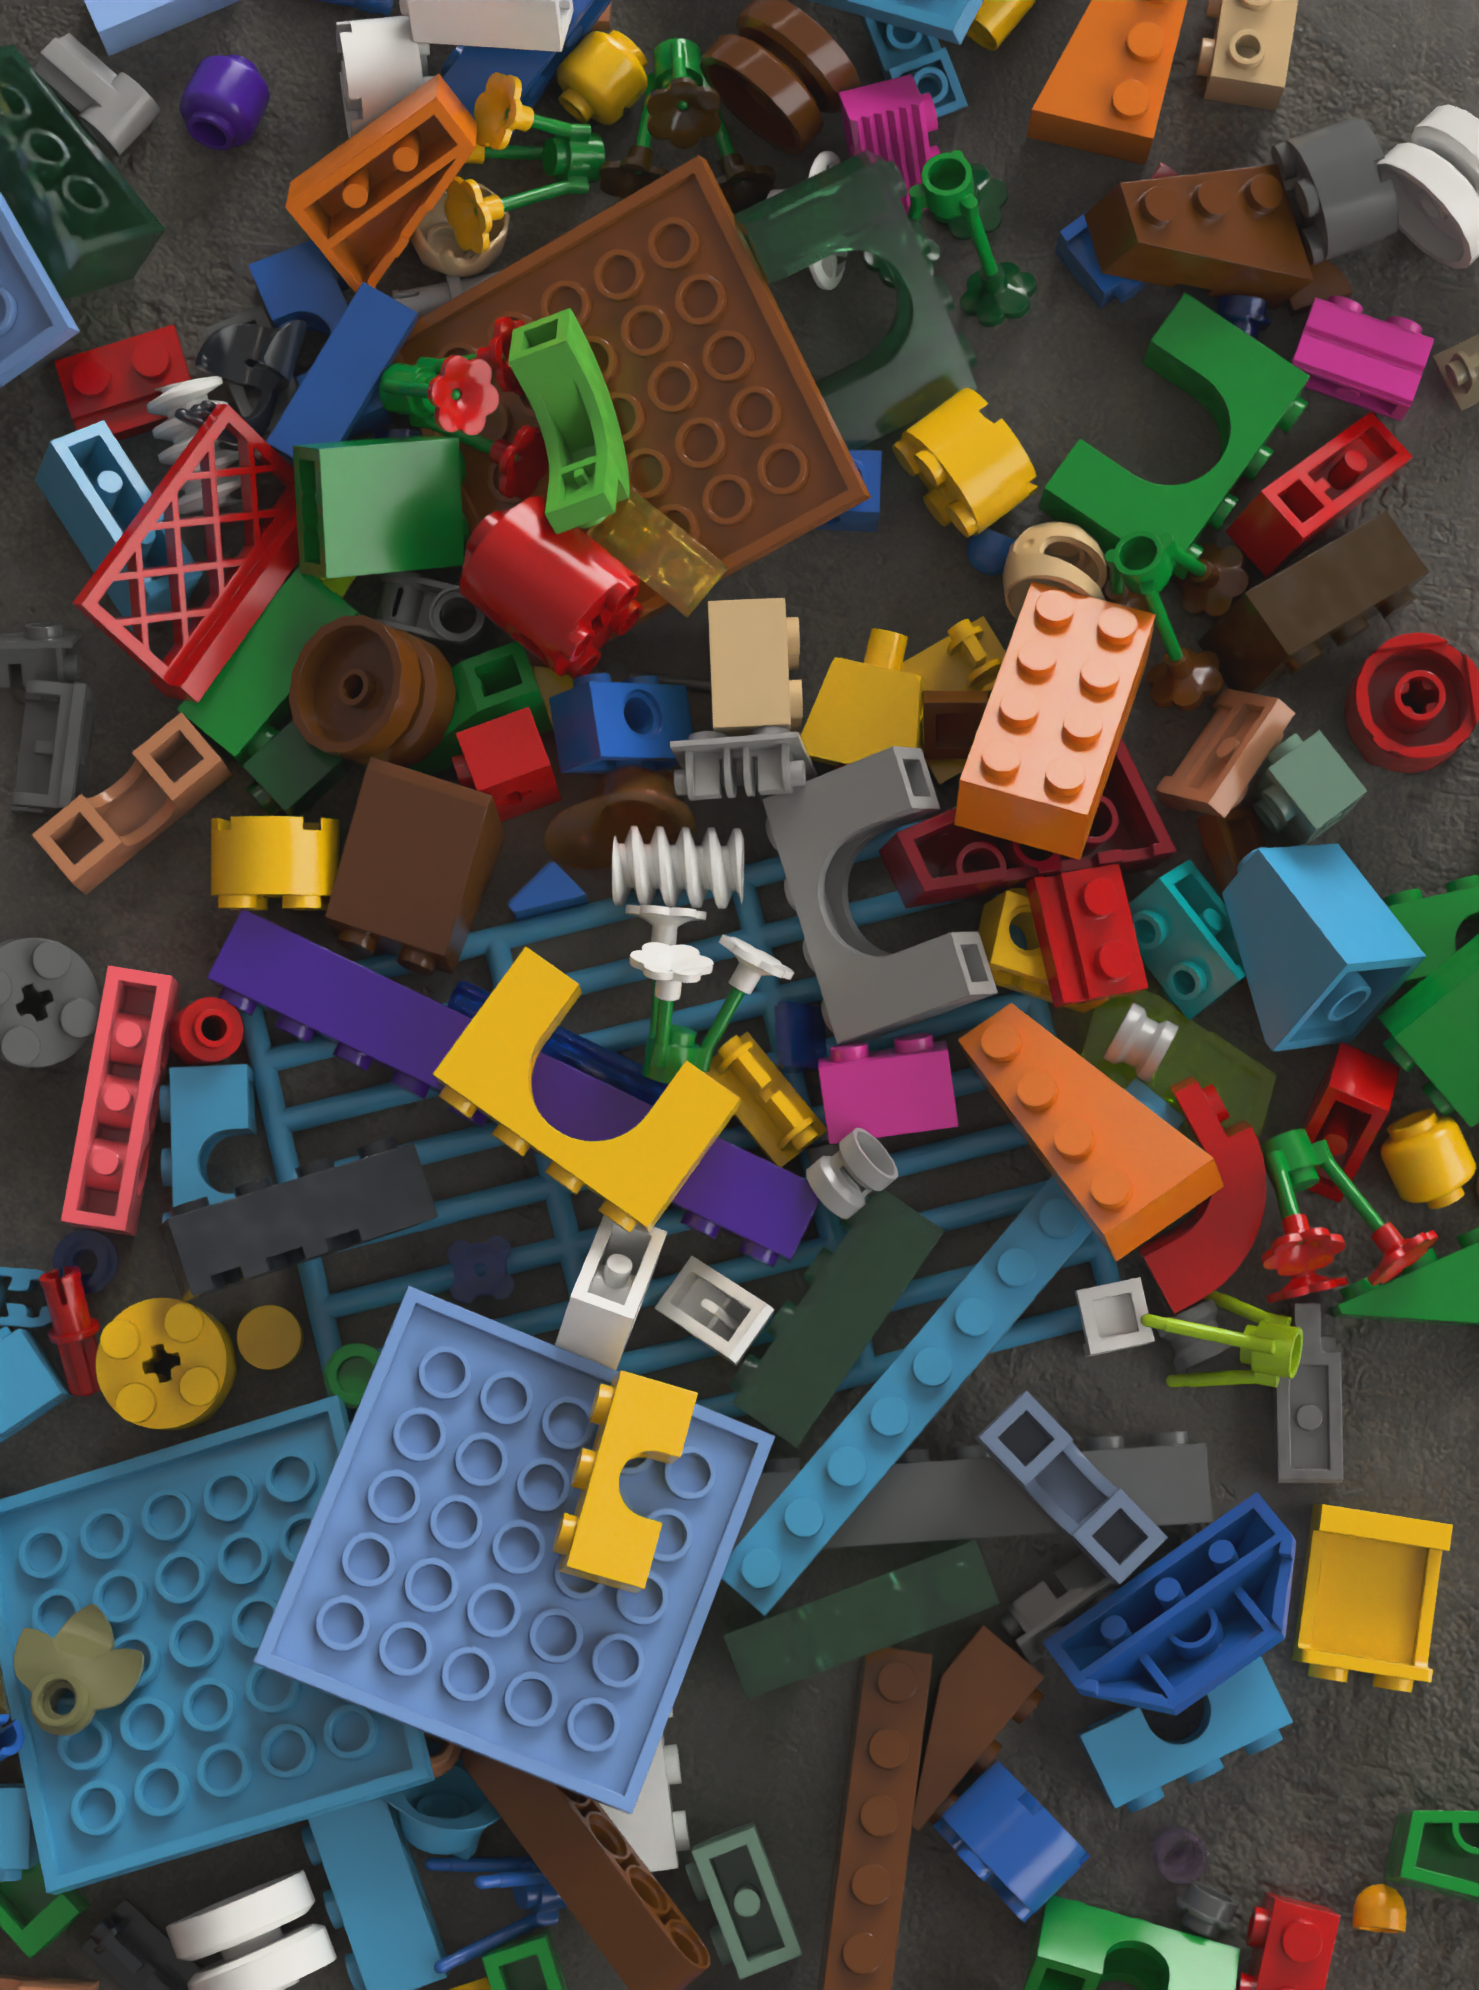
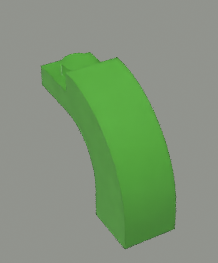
(575, 419)

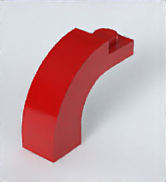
(1222, 1228)

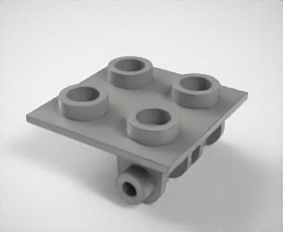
(767, 758)

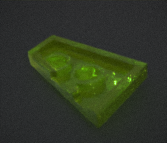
(1238, 1078)

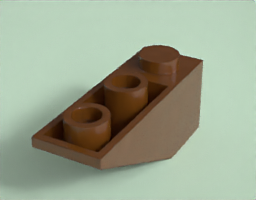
(970, 1706)

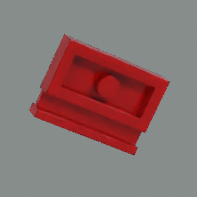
(120, 381)
(1086, 935)

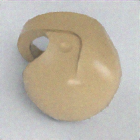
(1054, 556)

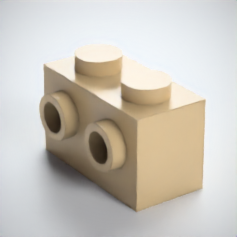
(1248, 51)

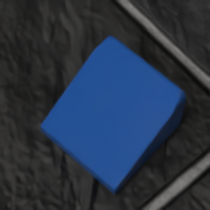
(545, 893)

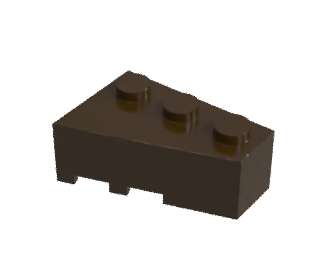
(1315, 603)

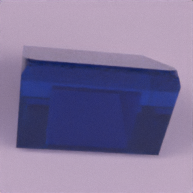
(799, 1037)

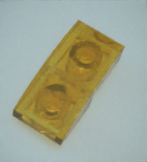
(659, 553)

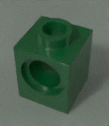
(291, 773)

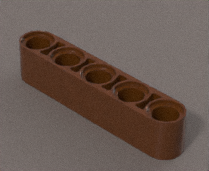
(596, 1877)

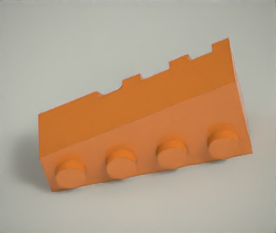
(1098, 1141)

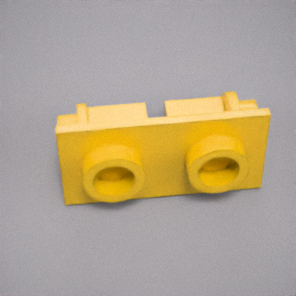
(769, 1104)

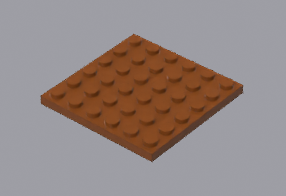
(697, 366)

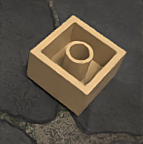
(750, 666)

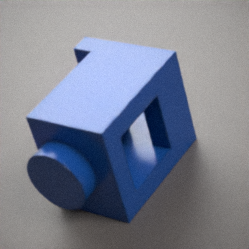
(1079, 256)

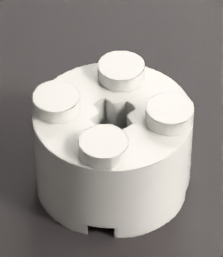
(378, 67)

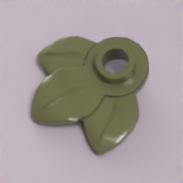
(77, 1661)

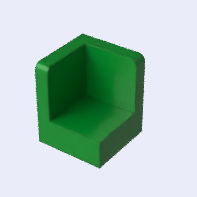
(32, 1915)

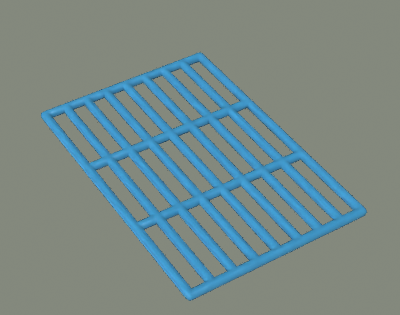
(572, 1245)

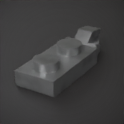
(1310, 1407)

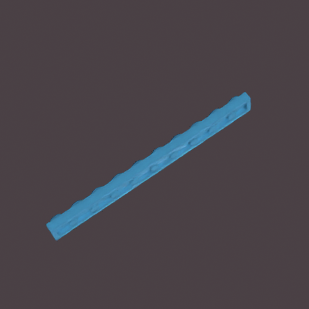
(913, 1390)

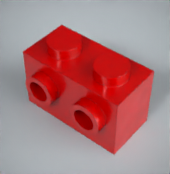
(1289, 1945)

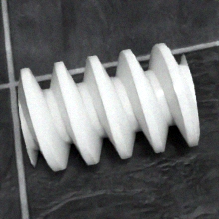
(185, 395)
(678, 867)

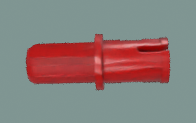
(72, 1329)

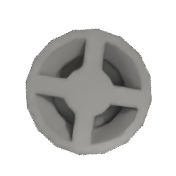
(1140, 1042)

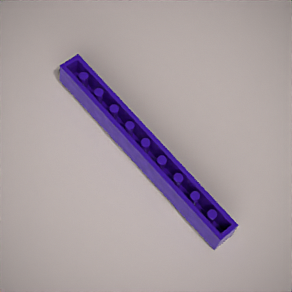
(412, 1035)

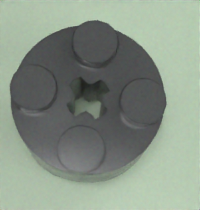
(1337, 189)
(67, 1009)

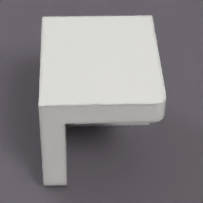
(1113, 1316)

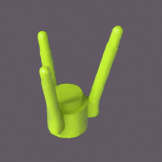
(1269, 1348)

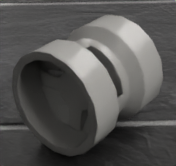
(852, 1173)

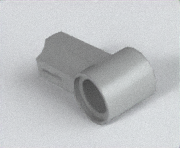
(106, 103)

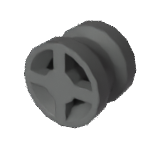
(1191, 1350)

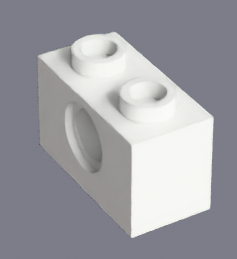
(610, 1292)

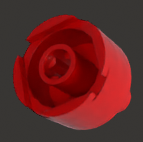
(1434, 675)

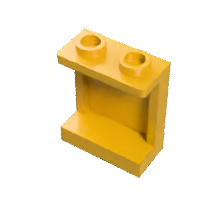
(1369, 1595)

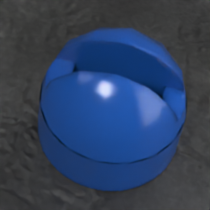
(988, 551)

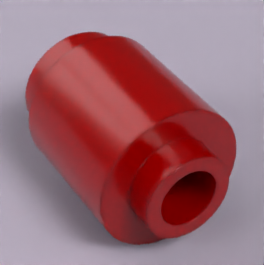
(186, 1033)

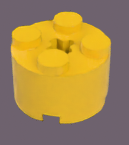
(967, 463)
(274, 859)
(135, 1343)

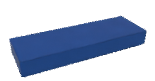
(345, 372)

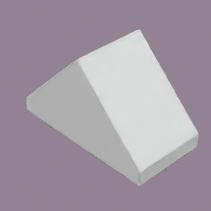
(715, 1310)

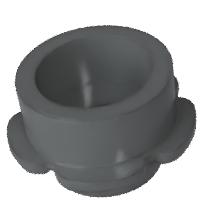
(1207, 1910)

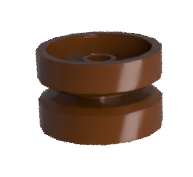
(779, 73)
(371, 692)

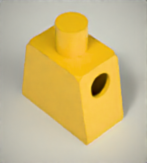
(866, 705)

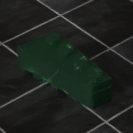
(65, 190)

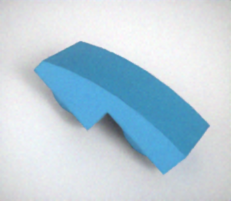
(910, 52)

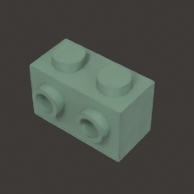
(1305, 789)
(746, 1899)

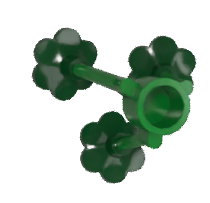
(970, 205)

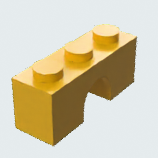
(604, 1536)

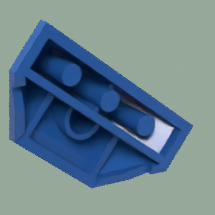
(1186, 1616)

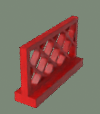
(234, 597)

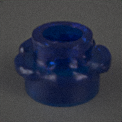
(1244, 312)

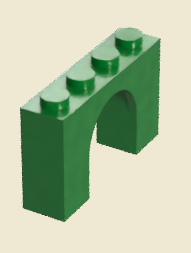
(1248, 397)

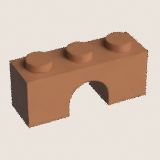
(105, 831)

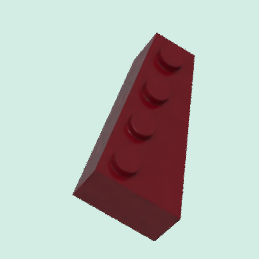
(953, 863)

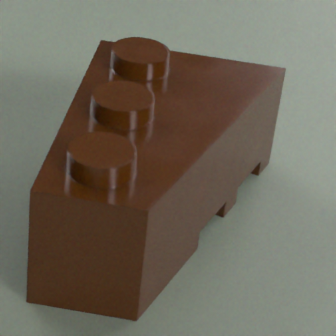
(1204, 231)

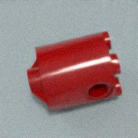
(548, 588)

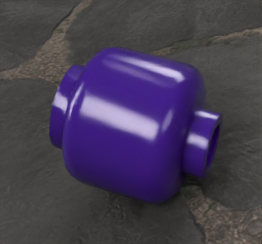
(224, 102)

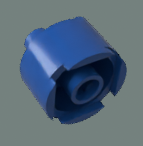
(1011, 1841)

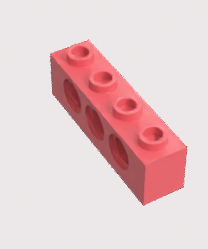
(121, 1101)

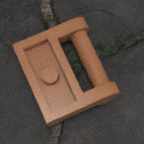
(1226, 753)

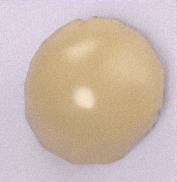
(438, 247)

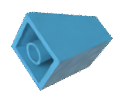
(1315, 944)

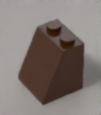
(414, 867)

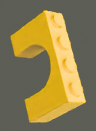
(493, 1074)

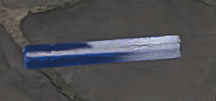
(574, 1051)

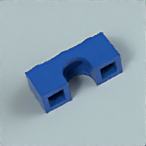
(308, 288)

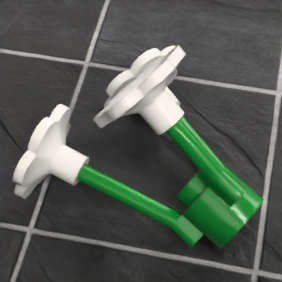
(672, 964)

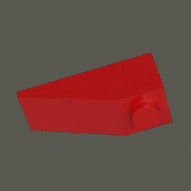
(1317, 494)

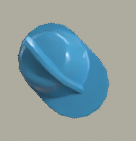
(444, 1813)

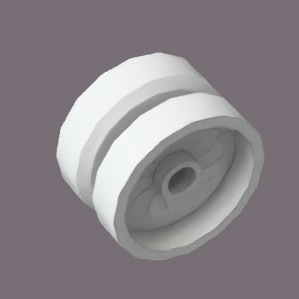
(1439, 185)
(251, 1938)

